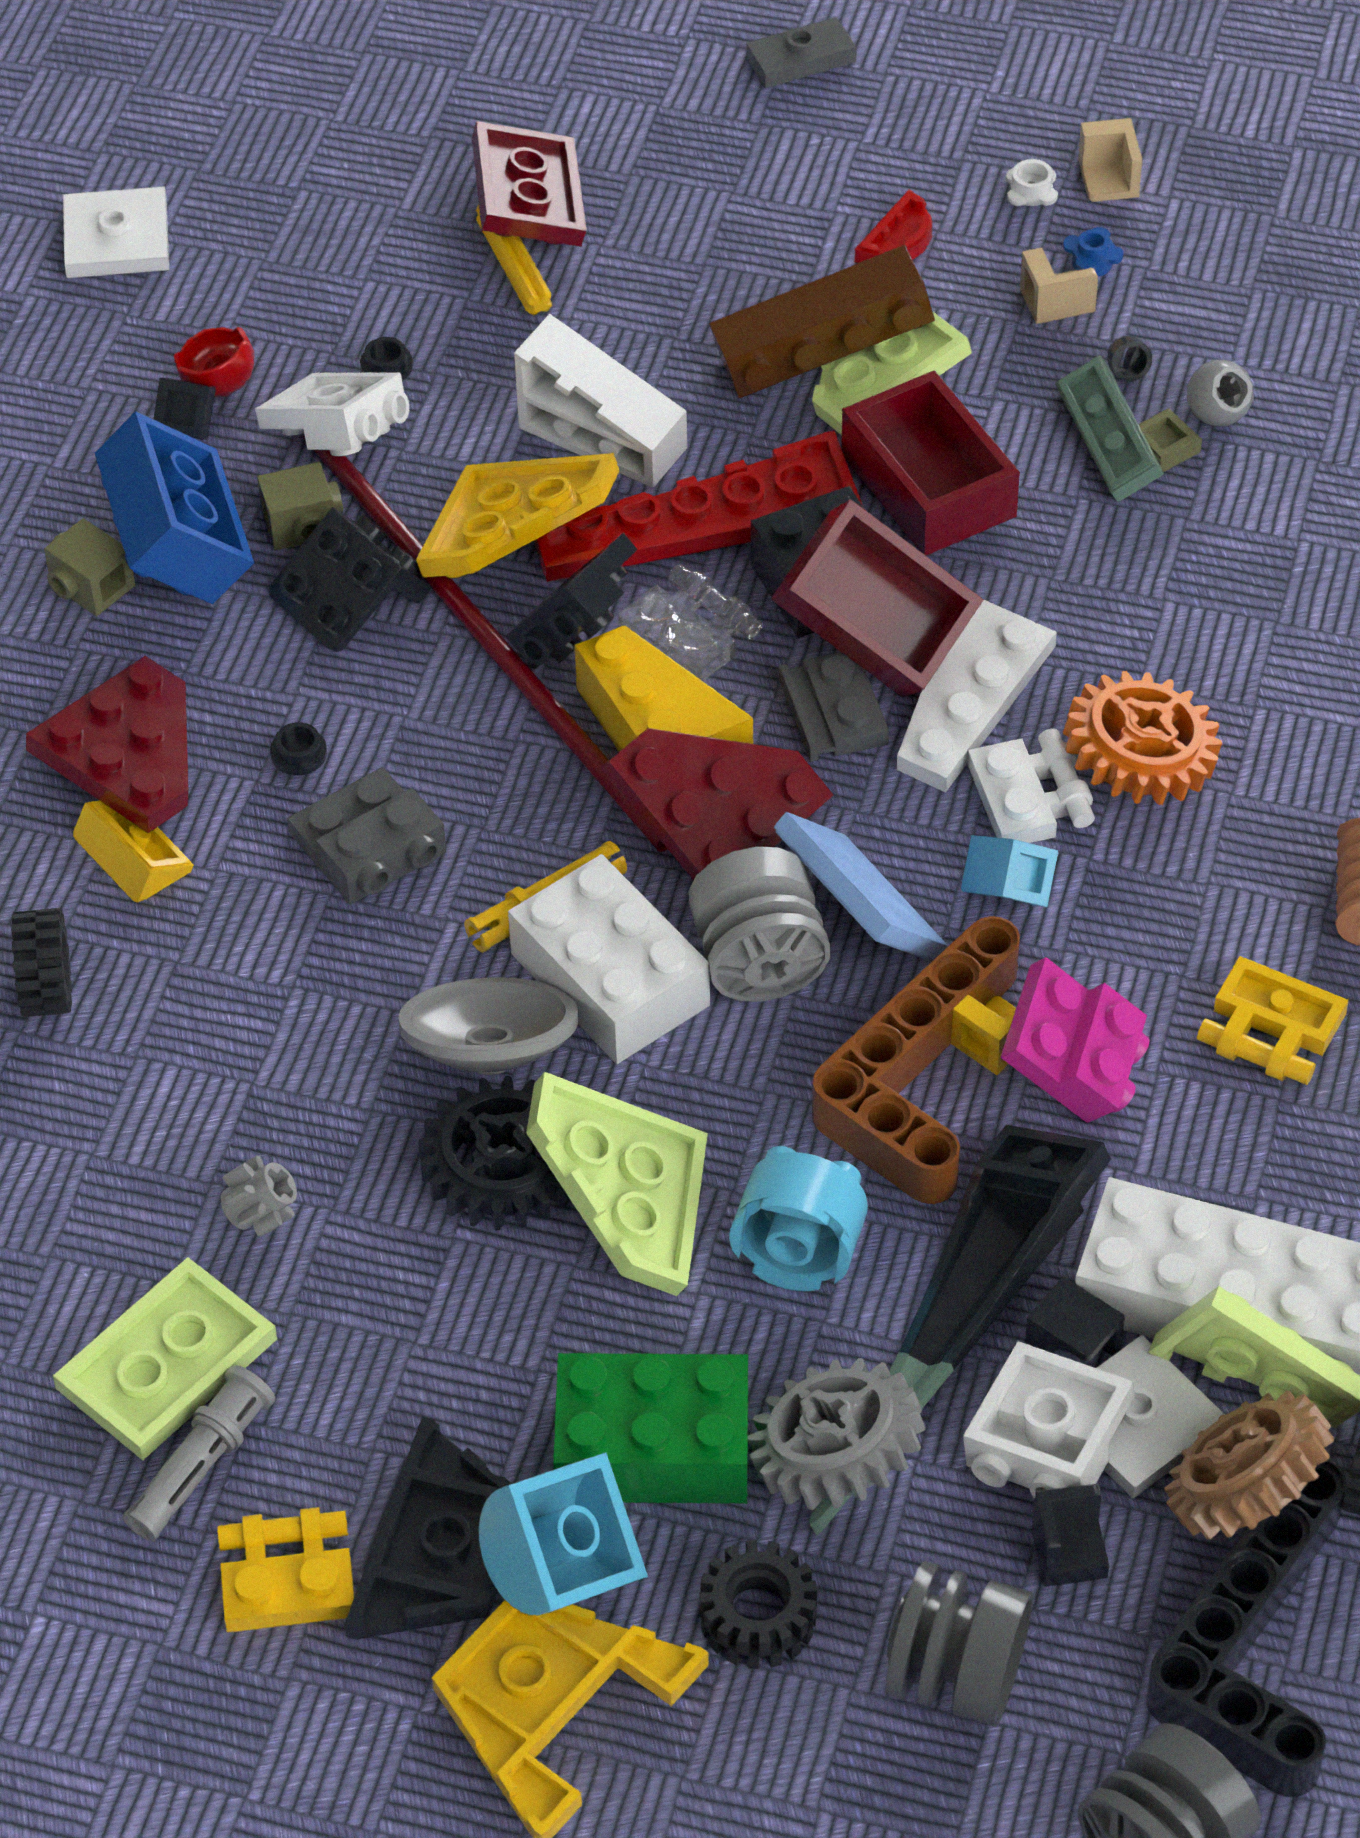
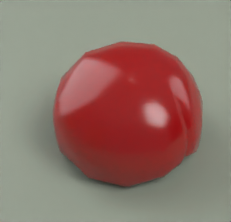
(217, 359)

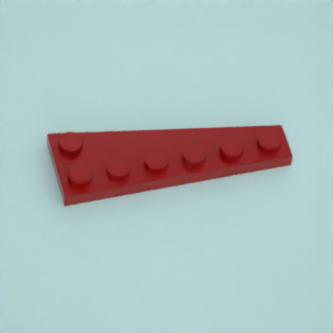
(702, 512)

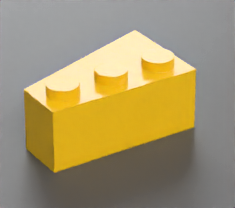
(641, 688)

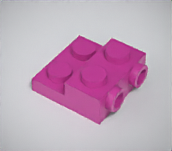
(1076, 1041)

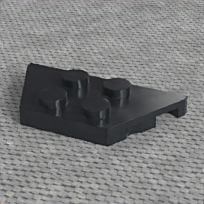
(428, 1547)

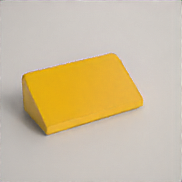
(130, 856)

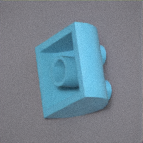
(559, 1538)

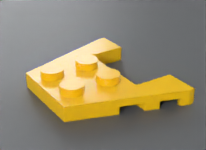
(528, 1678)

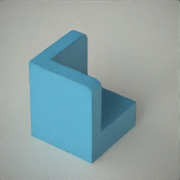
(1009, 870)

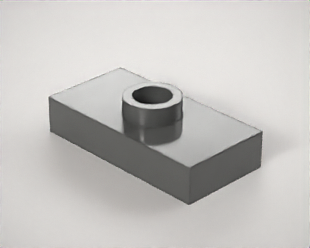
(801, 52)

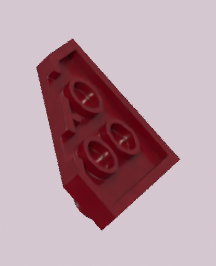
(124, 743)
(713, 792)

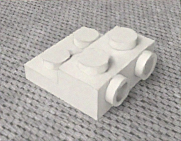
(337, 409)
(1046, 1422)

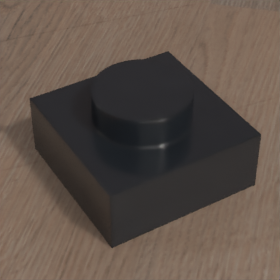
(185, 406)

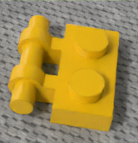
(1277, 1006)
(286, 1587)

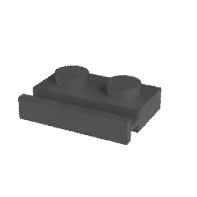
(833, 706)

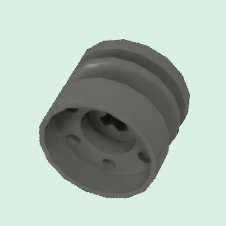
(958, 1643)
(1171, 1789)

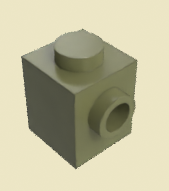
(296, 503)
(88, 567)

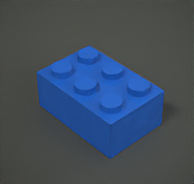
(173, 508)

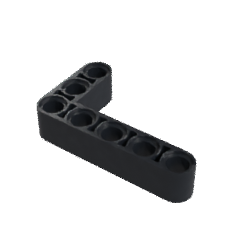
(1240, 1620)

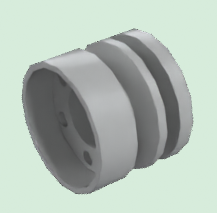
(759, 924)

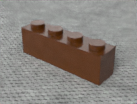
(822, 321)

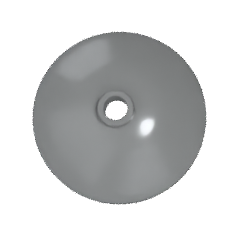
(488, 1023)

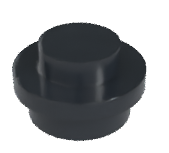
(386, 356)
(298, 749)

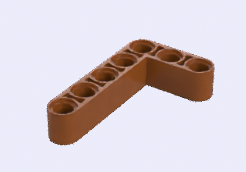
(906, 1040)

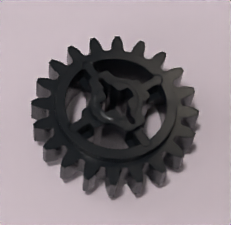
(504, 1168)

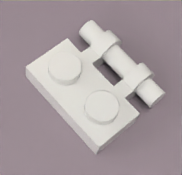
(1013, 793)

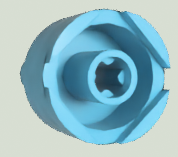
(799, 1219)

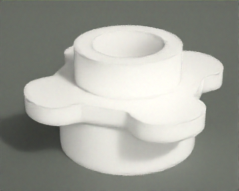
(1031, 183)

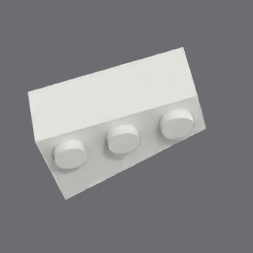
(595, 404)

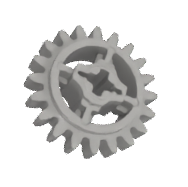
(836, 1433)

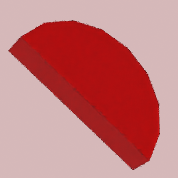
(904, 224)

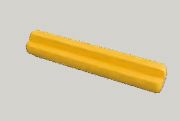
(520, 270)

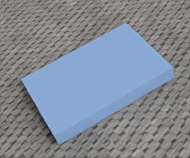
(859, 887)

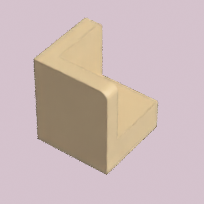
(1110, 160)
(1052, 294)

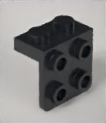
(343, 578)

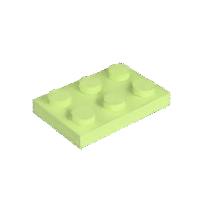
(164, 1358)

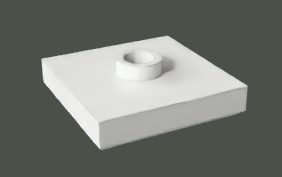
(115, 232)
(1159, 1421)

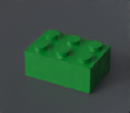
(663, 1419)

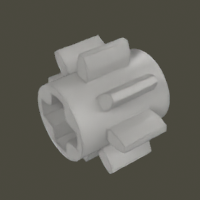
(258, 1196)

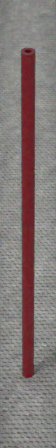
(486, 636)

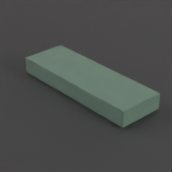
(1109, 428)

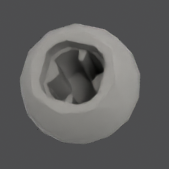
(1220, 392)

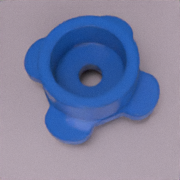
(1093, 250)

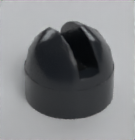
(1136, 360)

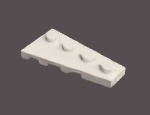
(972, 692)

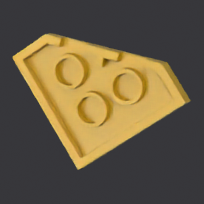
(510, 505)

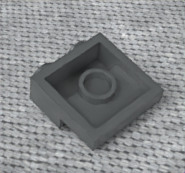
(369, 834)

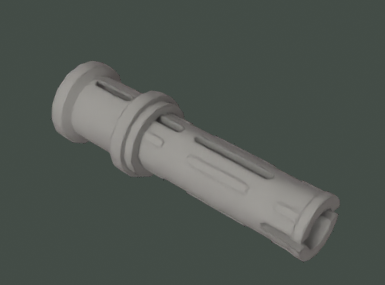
(214, 1431)

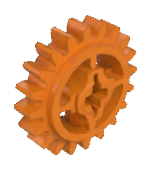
(1142, 737)

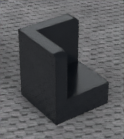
(1075, 1322)
(1069, 1535)

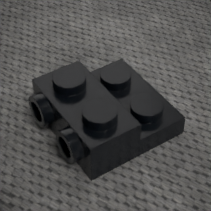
(574, 607)

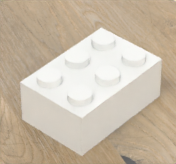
(611, 956)

